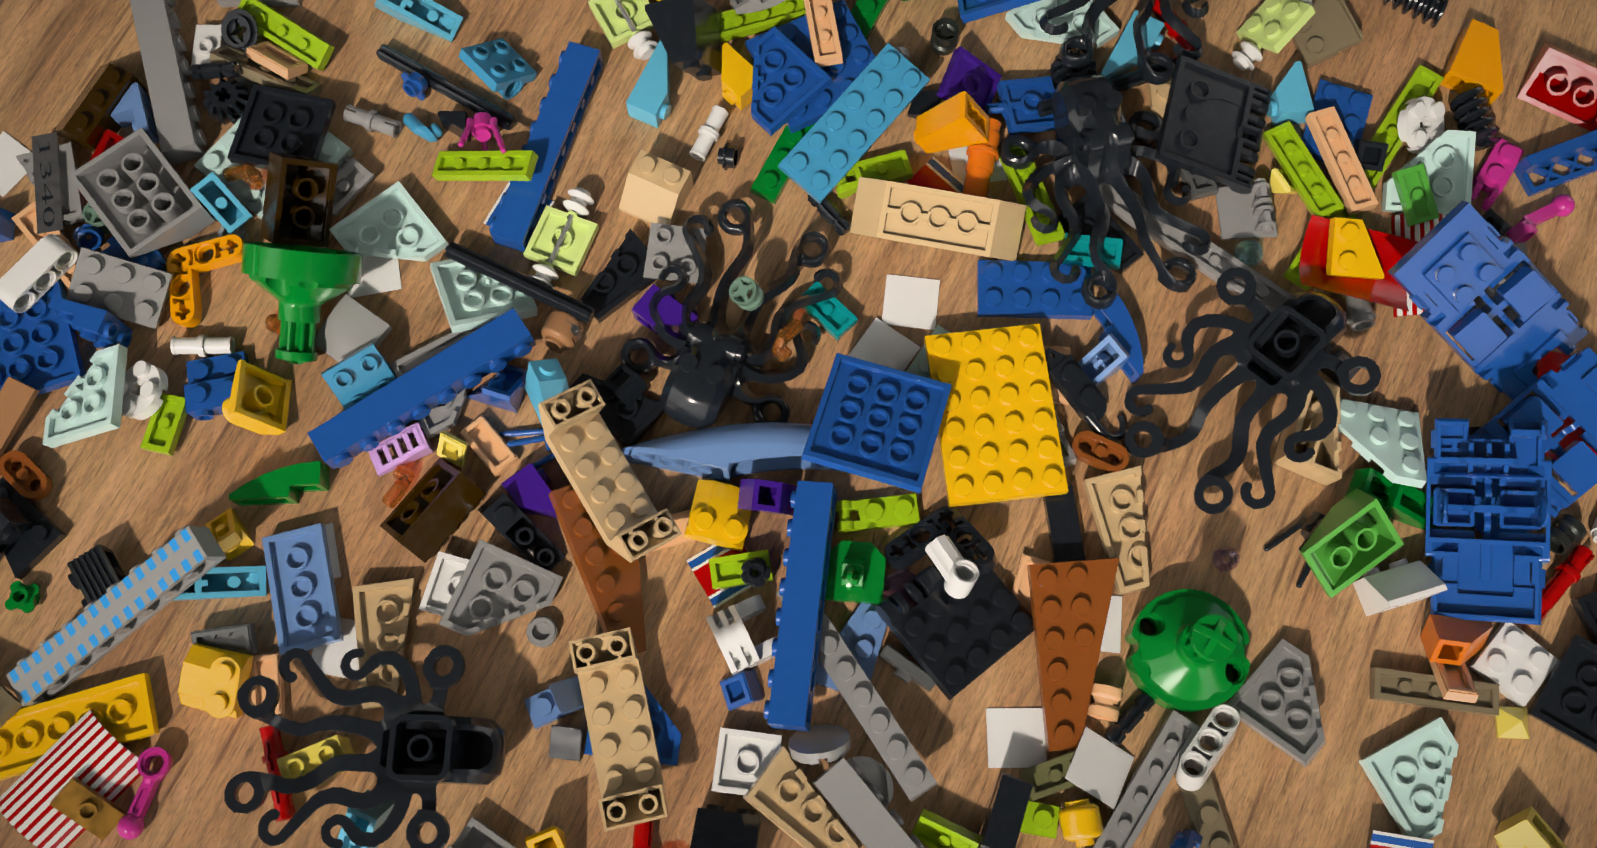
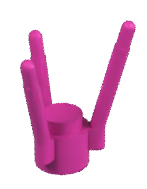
(483, 128)

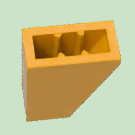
(1476, 62)
(952, 125)

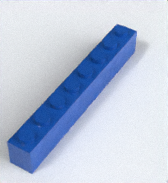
(551, 141)
(422, 389)
(802, 607)

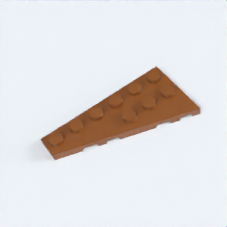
(608, 577)
(1069, 624)

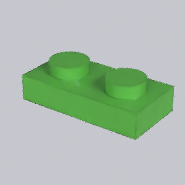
(1415, 195)

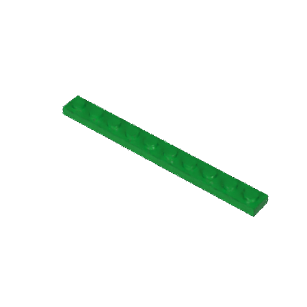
(771, 180)

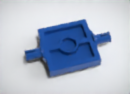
(1019, 103)

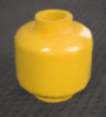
(1080, 822)

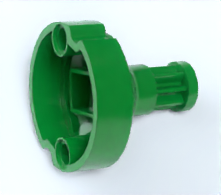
(301, 282)
(1187, 650)

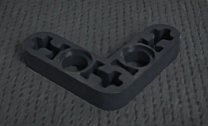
(936, 527)

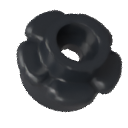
(728, 156)
(755, 580)

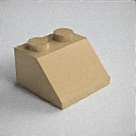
(655, 189)

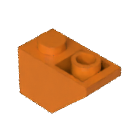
(1453, 639)

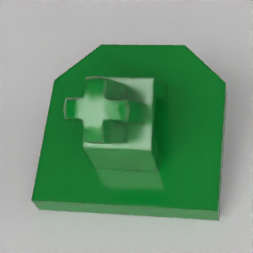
(856, 573)

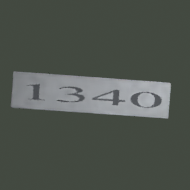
(47, 183)

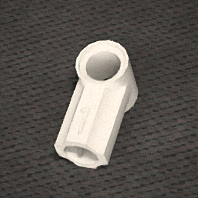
(958, 572)

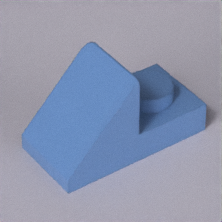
(136, 111)
(555, 703)

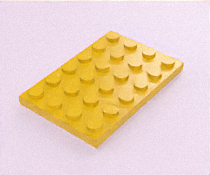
(999, 416)

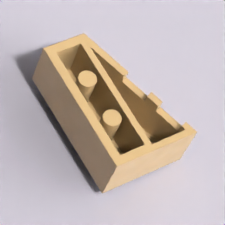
(1325, 462)

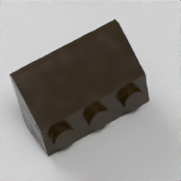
(93, 108)
(298, 200)
(432, 510)

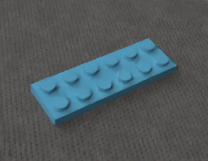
(853, 123)

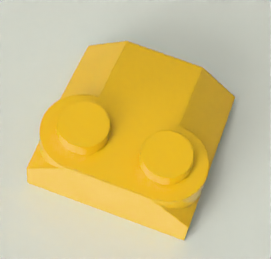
(258, 400)
(716, 516)
(212, 680)

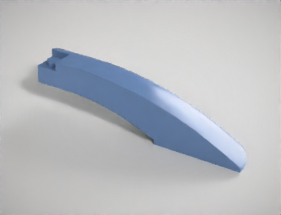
(728, 450)

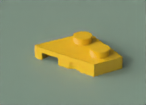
(1351, 251)

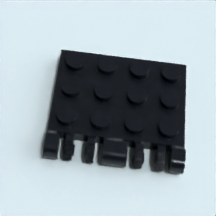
(1211, 124)
(956, 636)

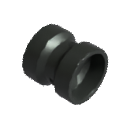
(944, 36)
(1565, 532)

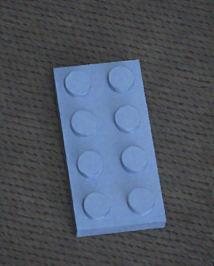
(302, 588)

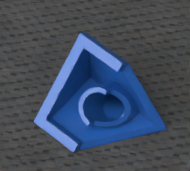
(503, 389)

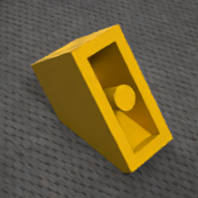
(736, 77)

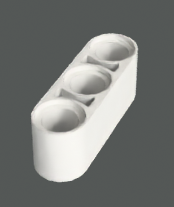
(36, 272)
(1211, 734)

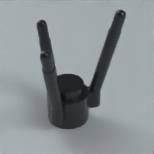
(1308, 526)

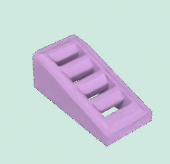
(423, 449)

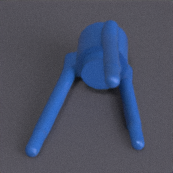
(529, 440)

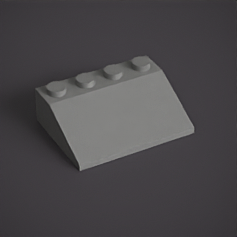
(140, 196)

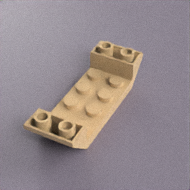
(937, 218)
(603, 474)
(620, 729)

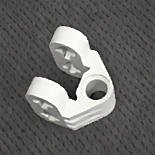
(734, 638)

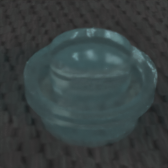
(1249, 252)

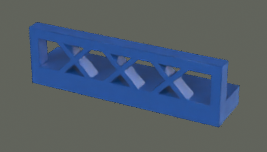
(1554, 155)

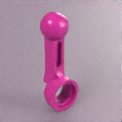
(1525, 229)
(133, 823)

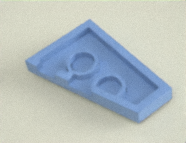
(863, 638)

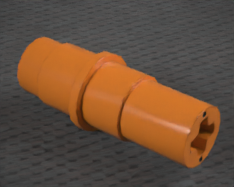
(981, 162)

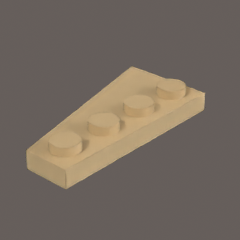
(1119, 519)
(382, 625)
(794, 806)

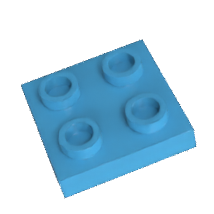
(498, 66)
(358, 375)

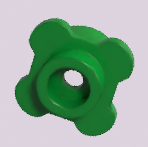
(31, 598)

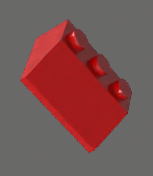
(1562, 86)

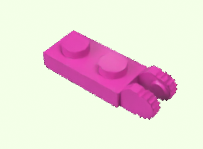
(1496, 171)

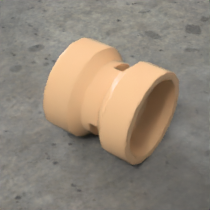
(1105, 699)

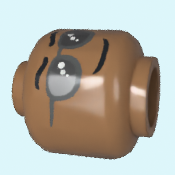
(561, 331)

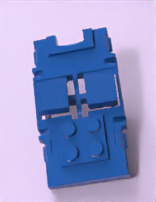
(1455, 267)
(1569, 394)
(1487, 575)

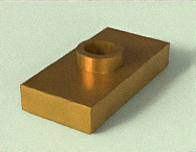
(87, 808)

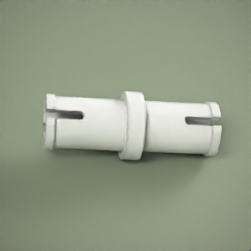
(708, 133)
(202, 345)

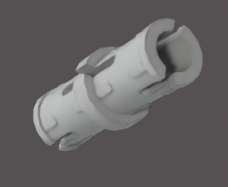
(372, 121)

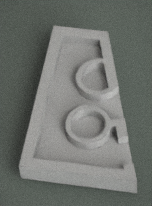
(71, 198)

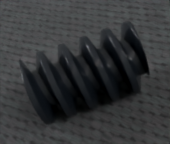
(1428, 8)
(1471, 117)

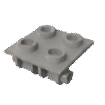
(1246, 214)
(669, 247)

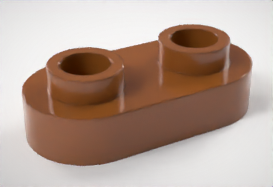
(1099, 451)
(27, 477)

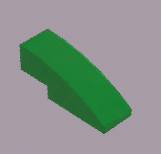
(283, 485)
(1398, 501)

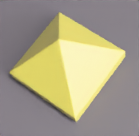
(1280, 183)
(452, 448)
(1512, 723)

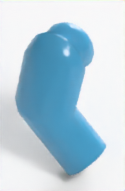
(418, 128)

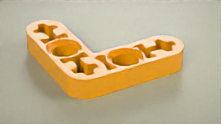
(193, 266)

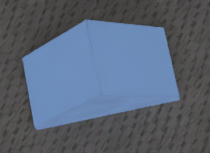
(1104, 360)

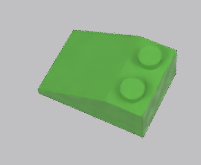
(1350, 542)

